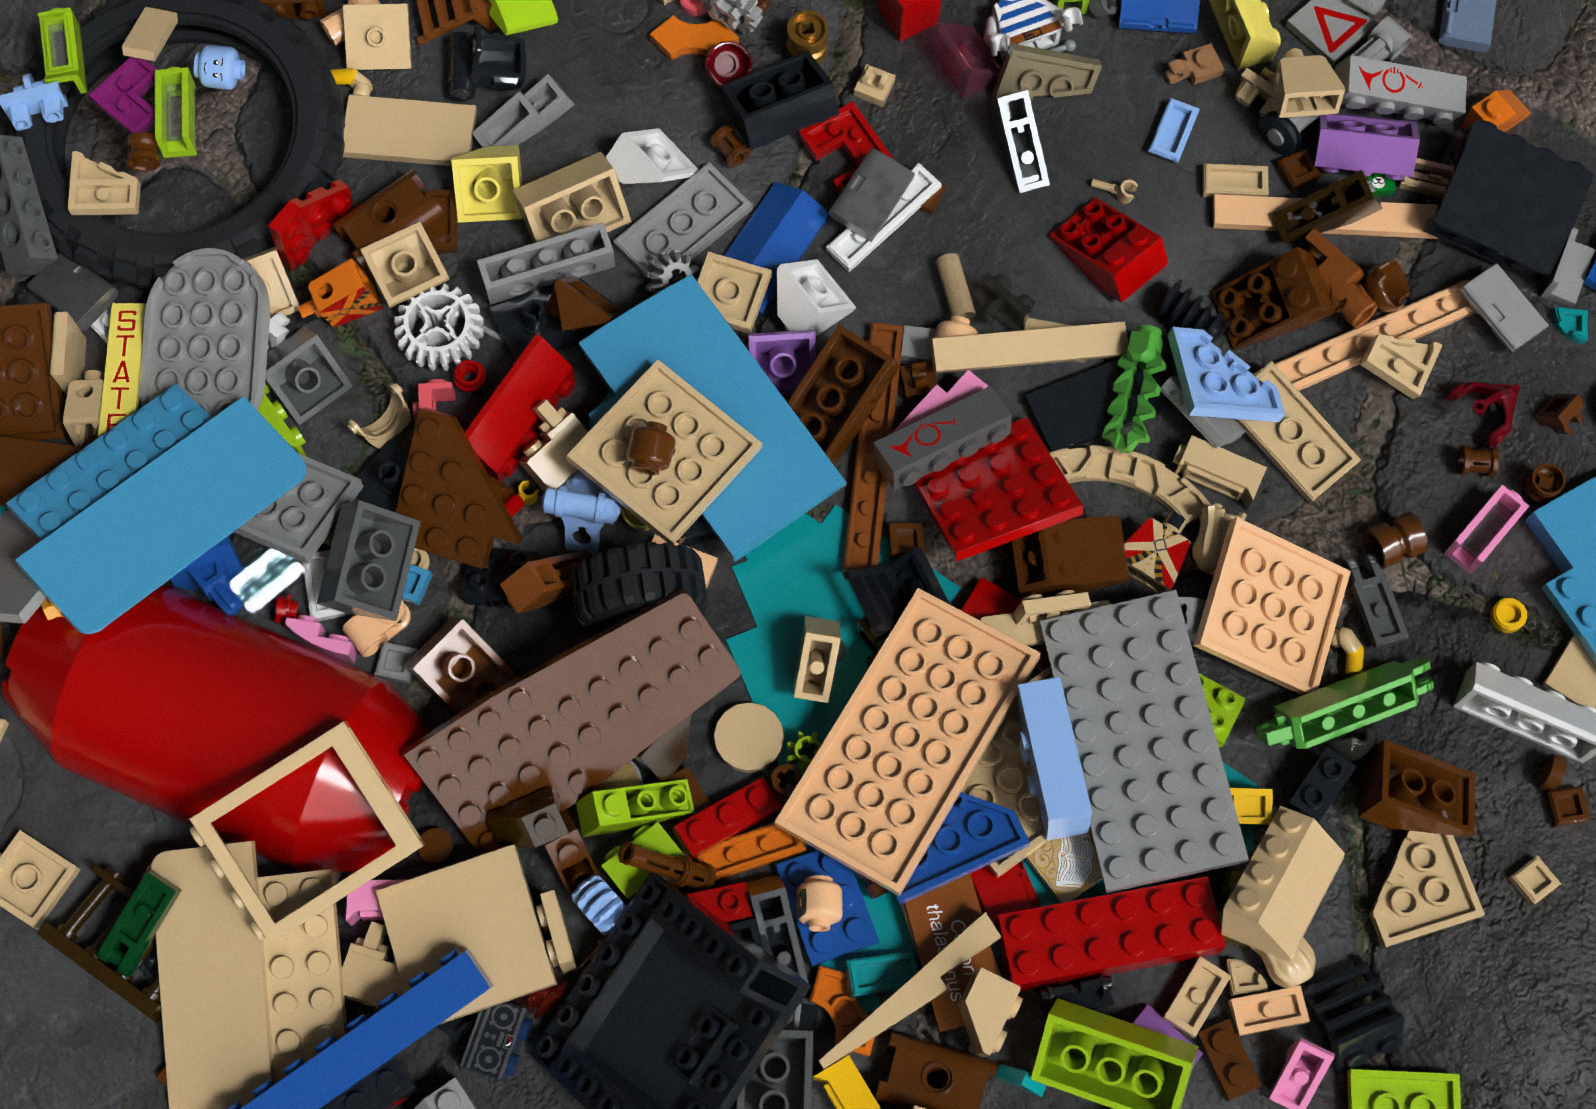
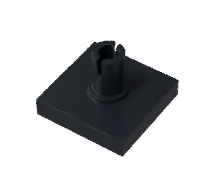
(525, 317)
(384, 477)

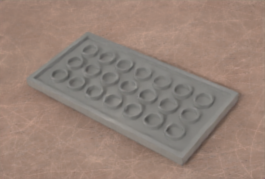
(1144, 742)

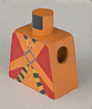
(341, 296)

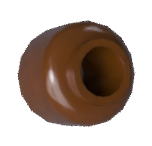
(650, 448)

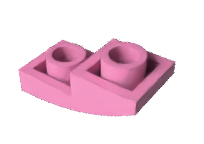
(313, 634)

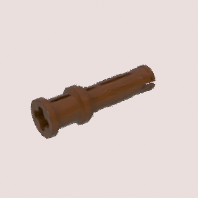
(679, 869)

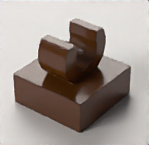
(917, 380)
(1560, 411)

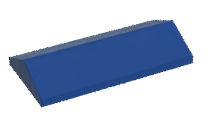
(778, 232)

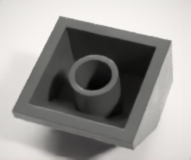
(304, 375)

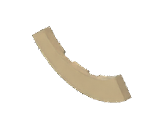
(1134, 471)

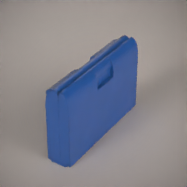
(1159, 15)

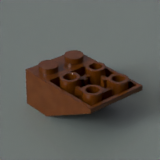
(1274, 299)
(1071, 556)

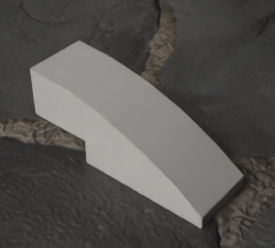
(524, 115)

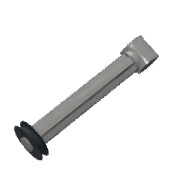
(1383, 43)

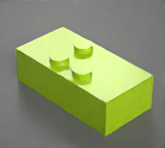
(1112, 1060)

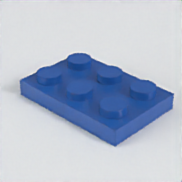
(855, 928)

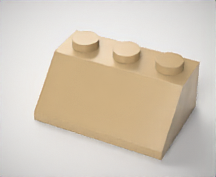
(573, 199)

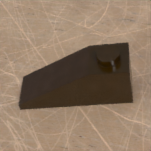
(1329, 208)

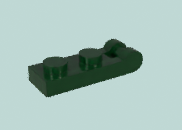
(139, 922)

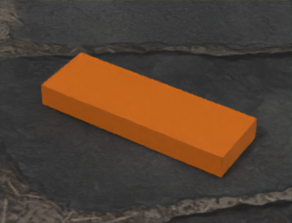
(751, 851)

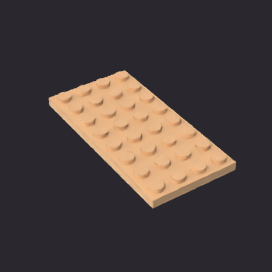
(907, 741)

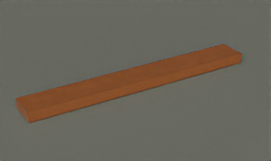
(869, 482)

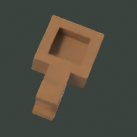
(1198, 64)

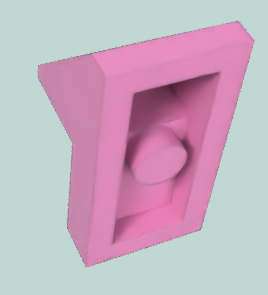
(1300, 1074)

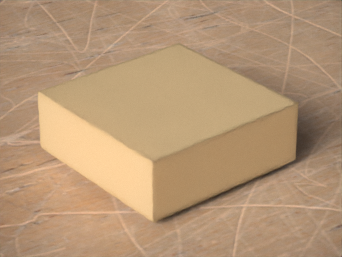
(1534, 880)

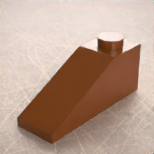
(542, 581)

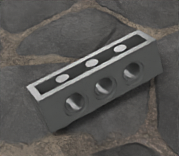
(24, 230)

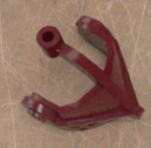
(1503, 394)

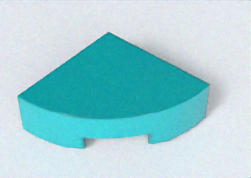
(1571, 323)
(1020, 1079)

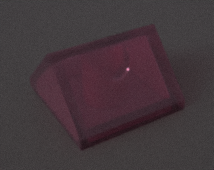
(964, 58)

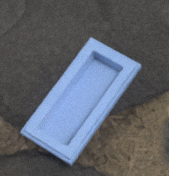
(1173, 130)

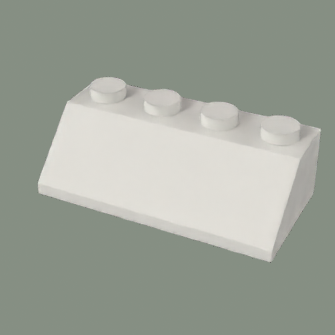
(1528, 711)

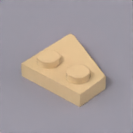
(1401, 362)

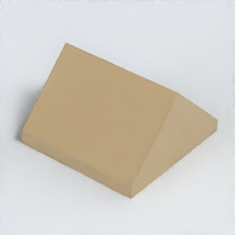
(404, 264)

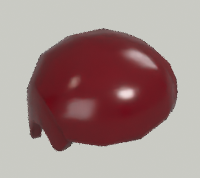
(727, 63)

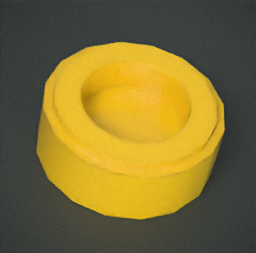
(1508, 615)

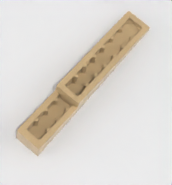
(919, 989)

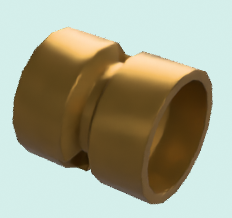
(807, 32)

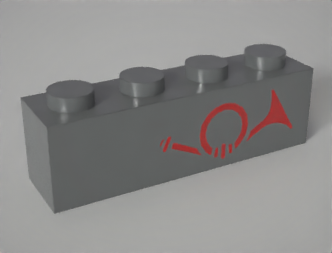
(942, 438)

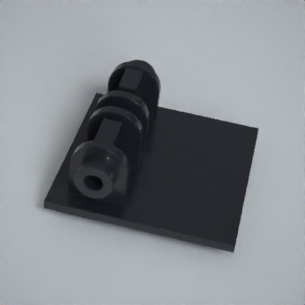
(484, 584)

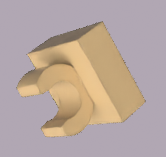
(874, 85)

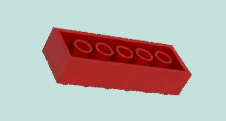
(1109, 934)

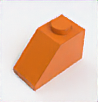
(1498, 108)

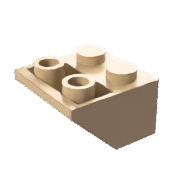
(986, 1007)

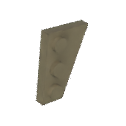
(1046, 73)

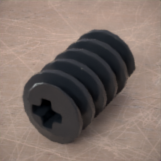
(1190, 312)

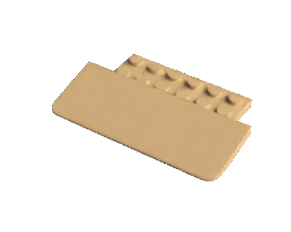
(235, 1002)

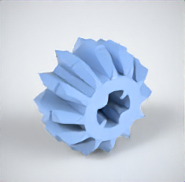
(598, 903)

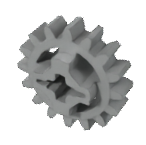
(735, 13)

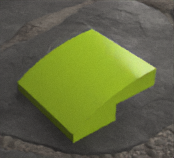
(522, 15)

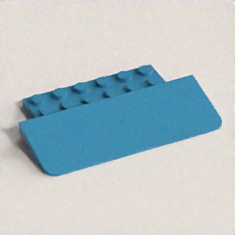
(148, 503)

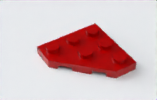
(308, 221)

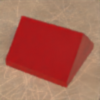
(910, 16)

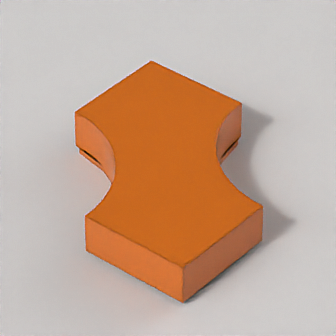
(682, 38)
(833, 997)

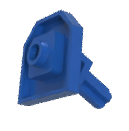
(212, 576)

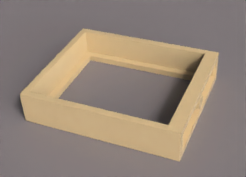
(373, 788)

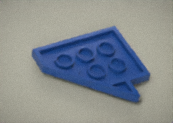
(968, 840)

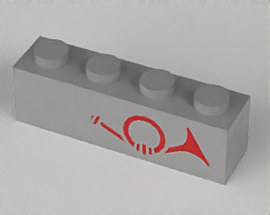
(1402, 89)

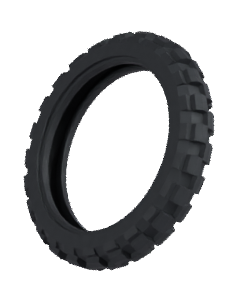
(309, 164)

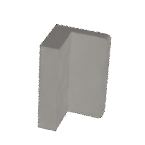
(1570, 273)

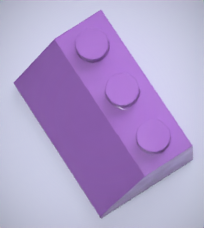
(1367, 145)

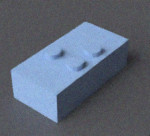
(1053, 759)

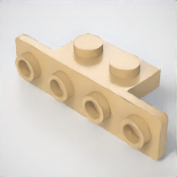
(1025, 620)

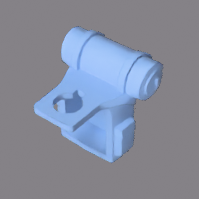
(581, 505)

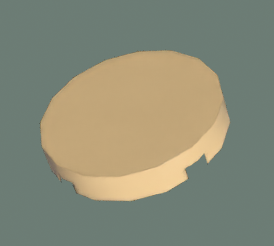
(749, 737)

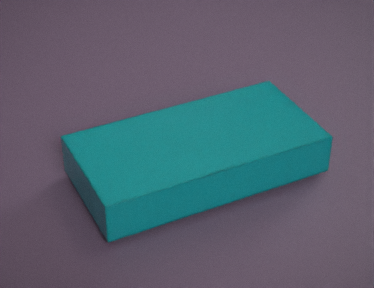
(880, 973)

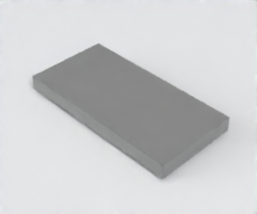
(685, 219)

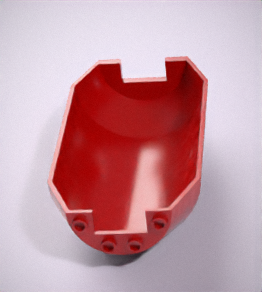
(197, 703)

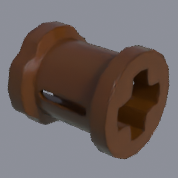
(738, 153)
(1478, 461)
(783, 772)

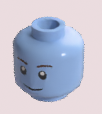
(219, 67)

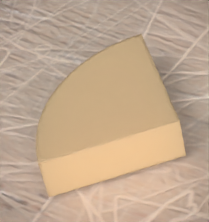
(1244, 978)

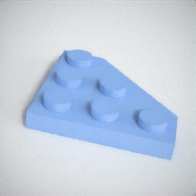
(1220, 382)

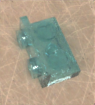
(265, 579)

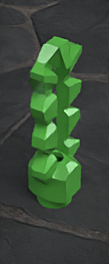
(1142, 352)

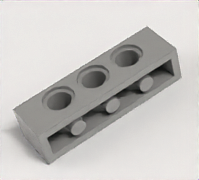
(545, 261)

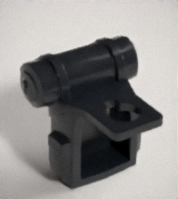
(484, 62)

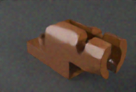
(1342, 281)

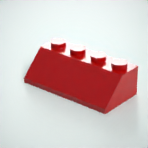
(507, 418)

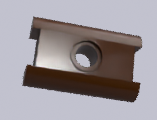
(398, 200)
(916, 1058)

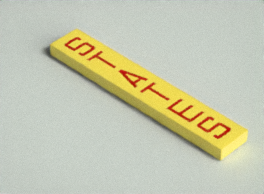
(122, 365)

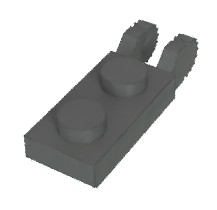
(1376, 603)

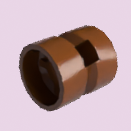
(1399, 539)

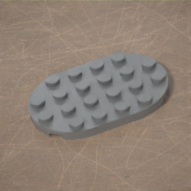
(207, 331)

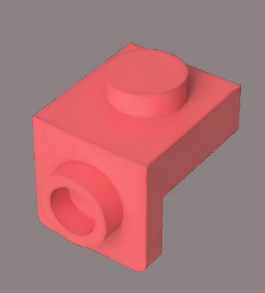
(432, 392)

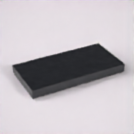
(1077, 407)

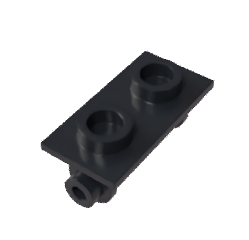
(1088, 993)

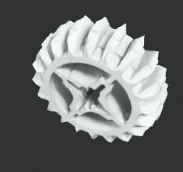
(453, 308)

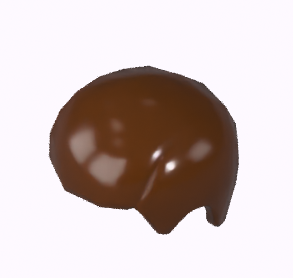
(1387, 286)

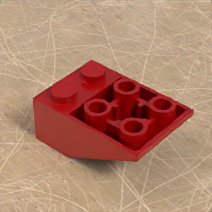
(1111, 248)

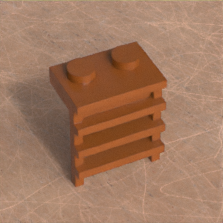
(464, 11)

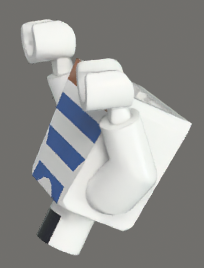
(1027, 24)

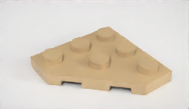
(1424, 890)

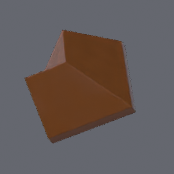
(579, 305)

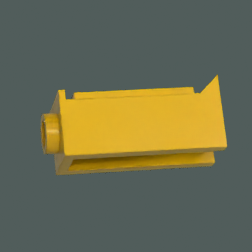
(846, 1086)

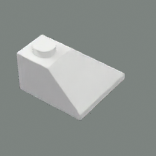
(648, 158)
(809, 297)

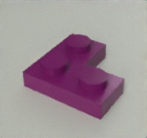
(122, 93)

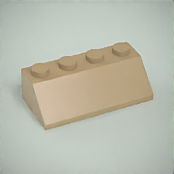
(1282, 885)

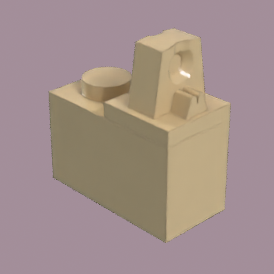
(547, 458)
(816, 659)
(367, 969)

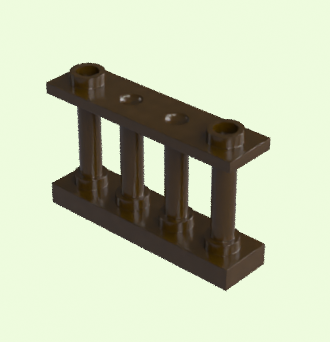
(65, 935)

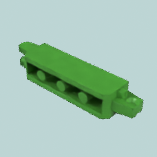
(1347, 705)

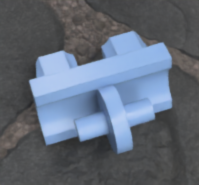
(31, 100)

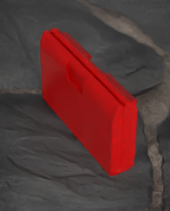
(1004, 894)

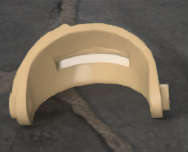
(389, 424)

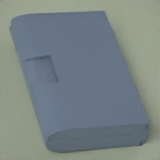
(1467, 24)

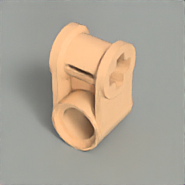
(370, 633)

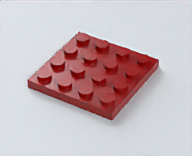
(998, 493)

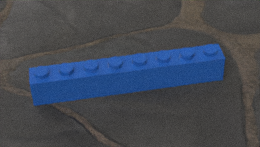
(376, 1039)

